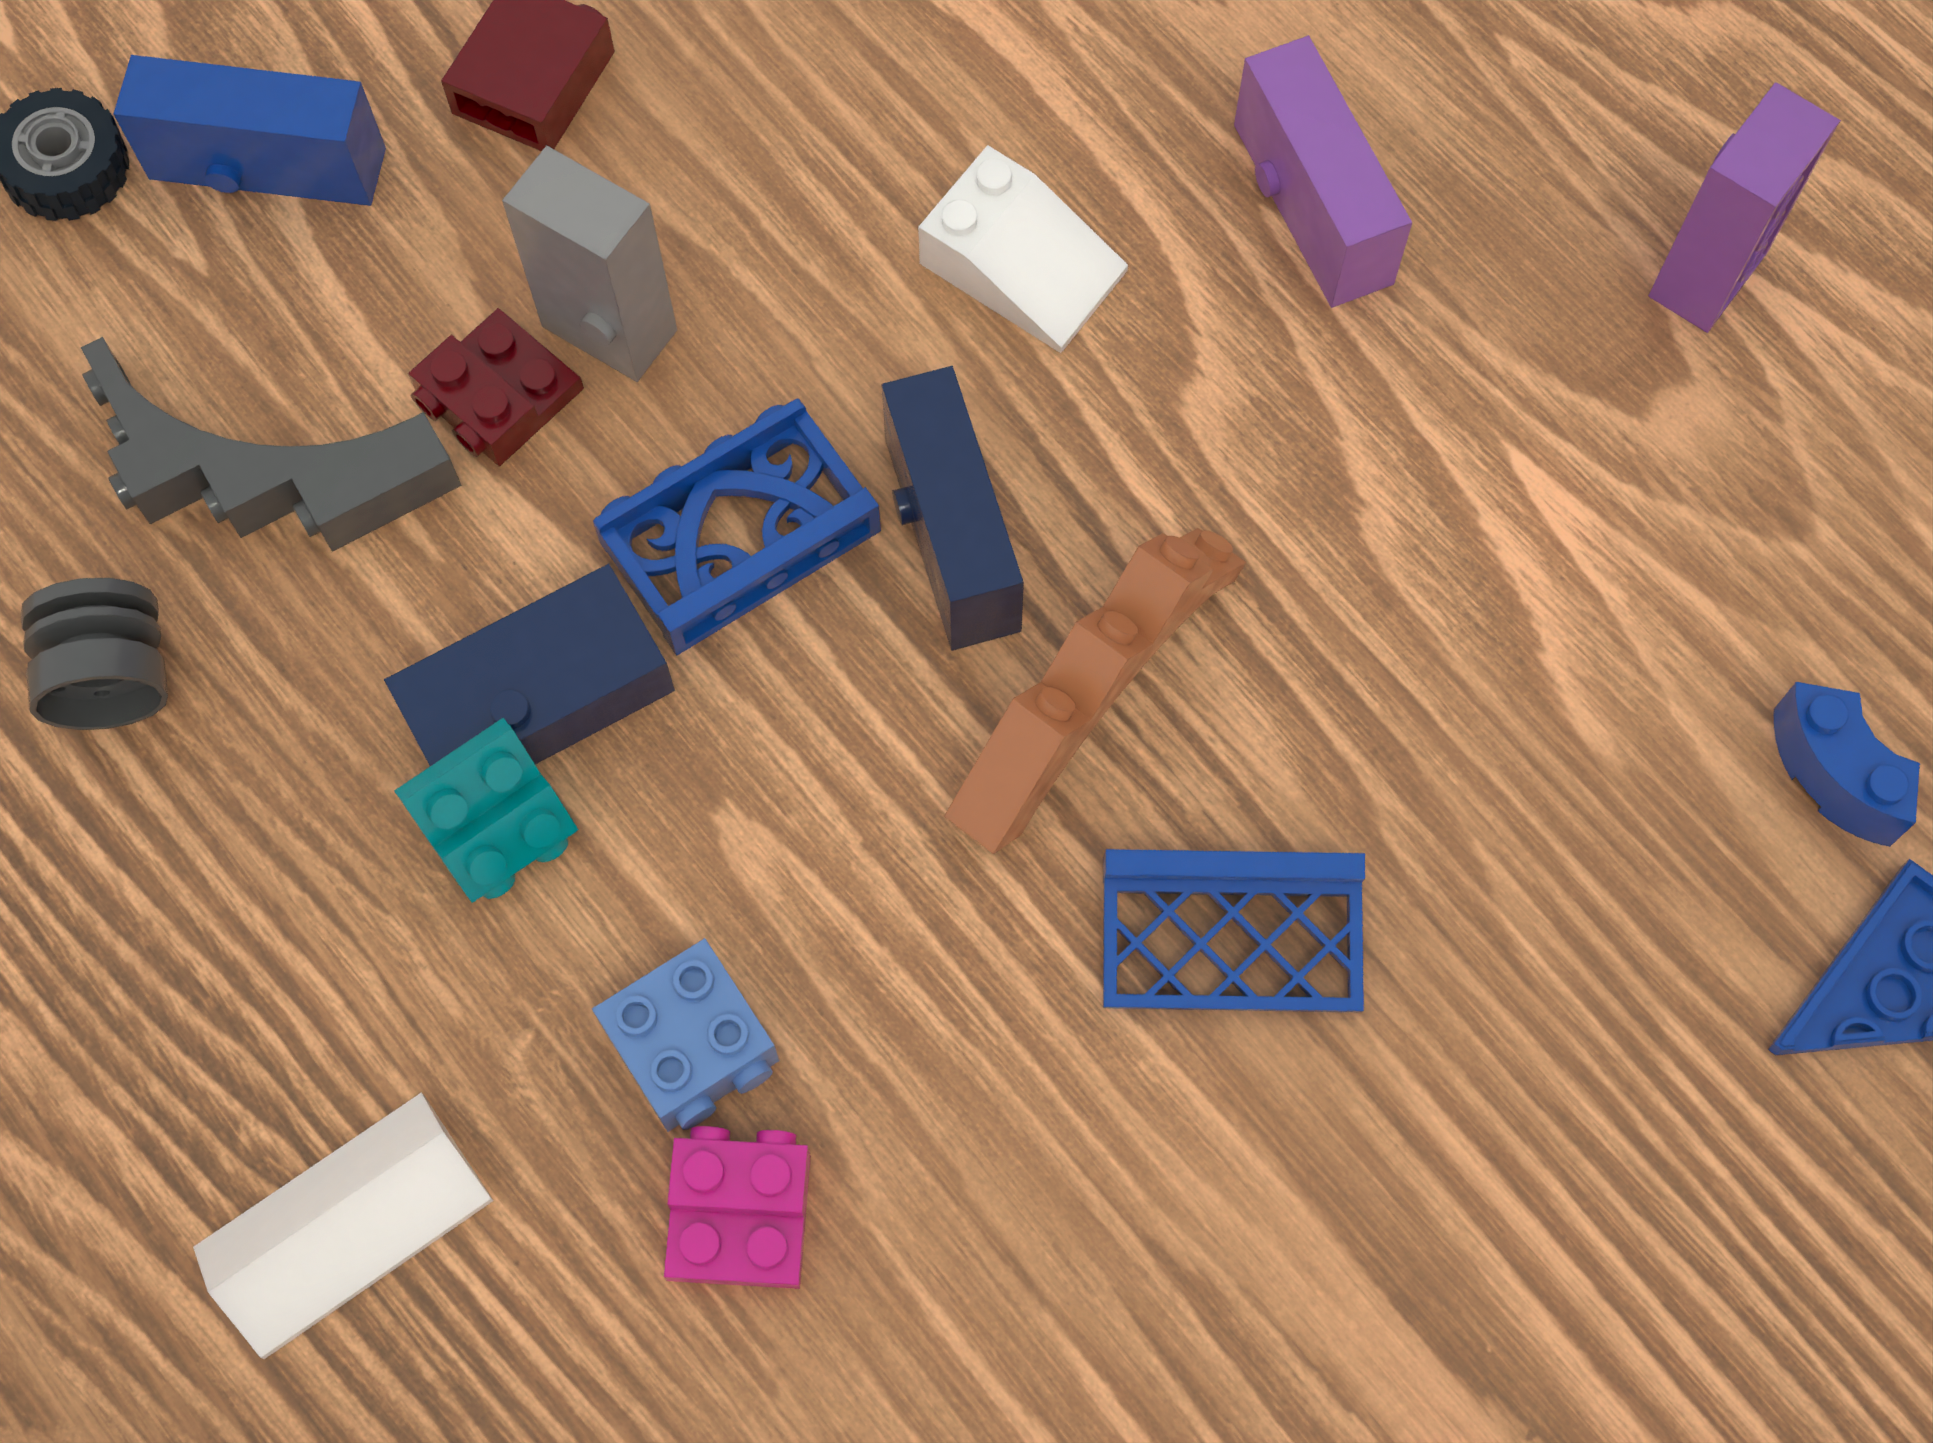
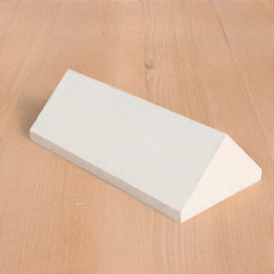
(340, 1226)

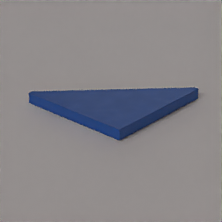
(1878, 981)

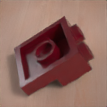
(493, 387)

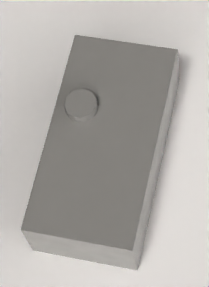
(592, 262)

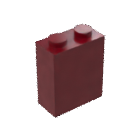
(529, 68)

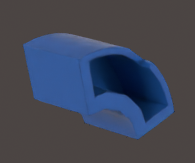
(1844, 765)

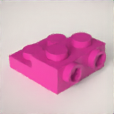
(737, 1209)

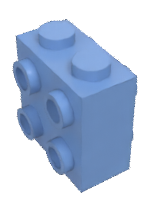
(687, 1037)

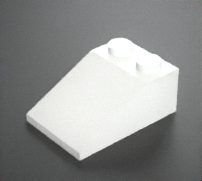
(1019, 250)

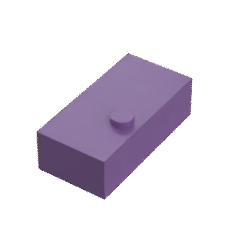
(1320, 171)
(1742, 205)

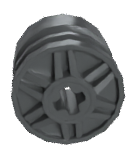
(93, 654)

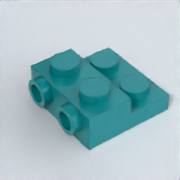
(488, 812)

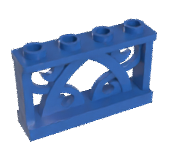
(722, 471)

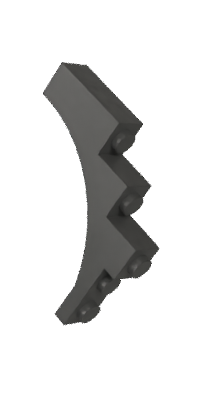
(332, 487)

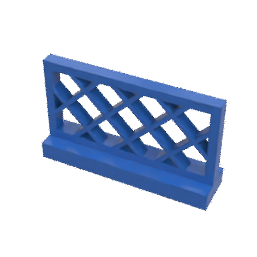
(1234, 874)

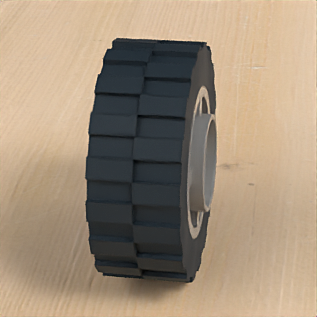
(68, 183)

